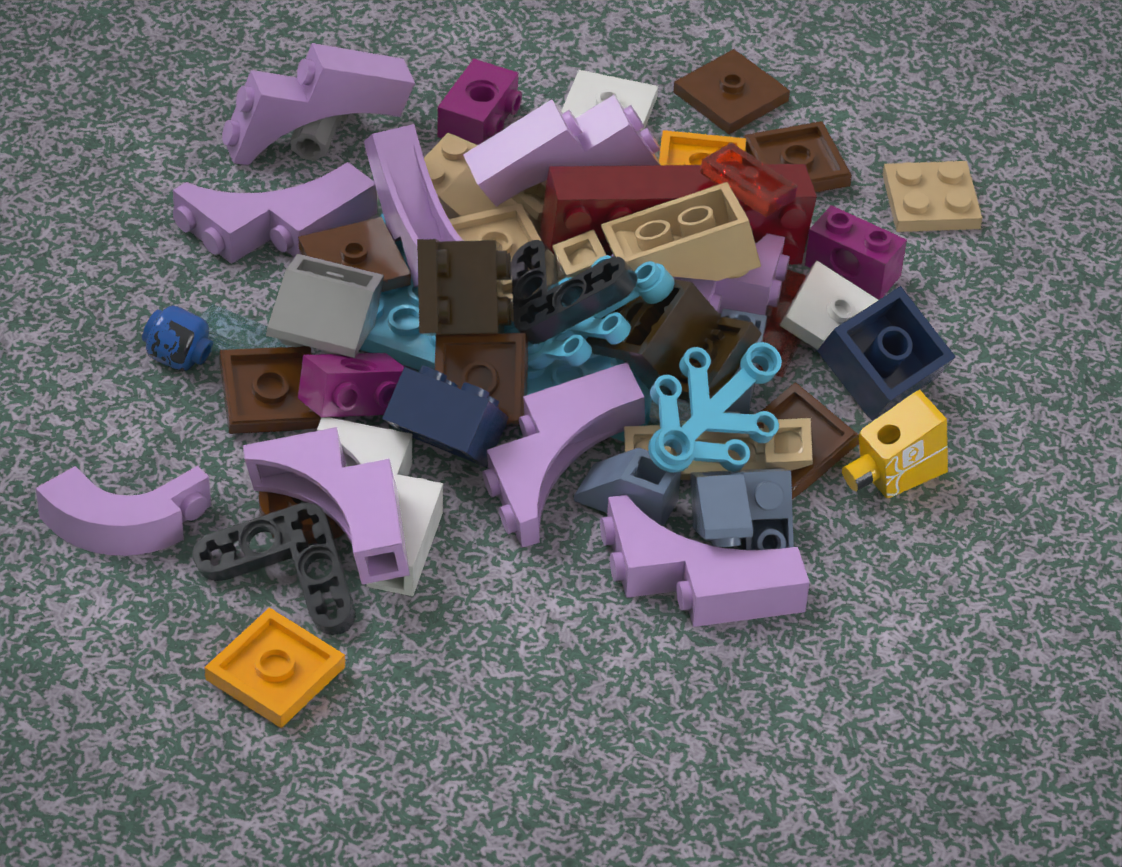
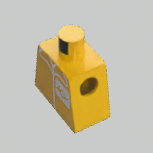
(901, 448)

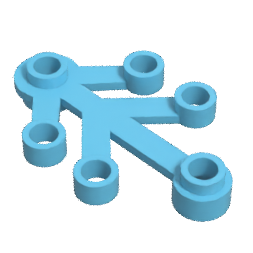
(653, 285)
(709, 413)

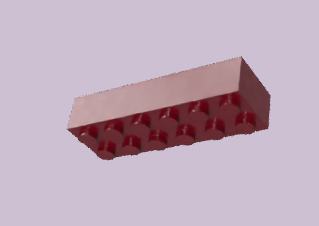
(588, 196)

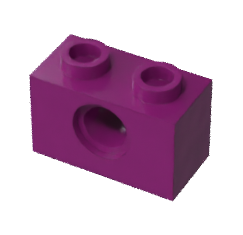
(479, 102)
(856, 251)
(348, 385)

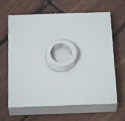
(593, 88)
(823, 304)

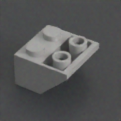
(325, 306)

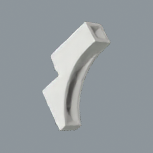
(418, 498)

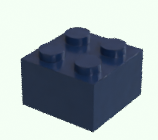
(886, 353)
(445, 416)

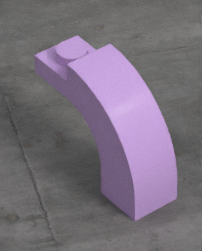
(121, 523)

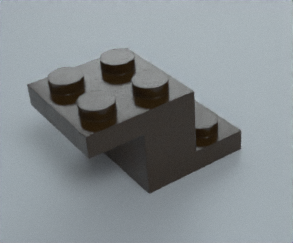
(462, 287)
(672, 326)

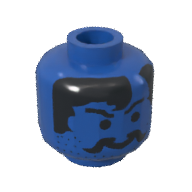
(177, 338)

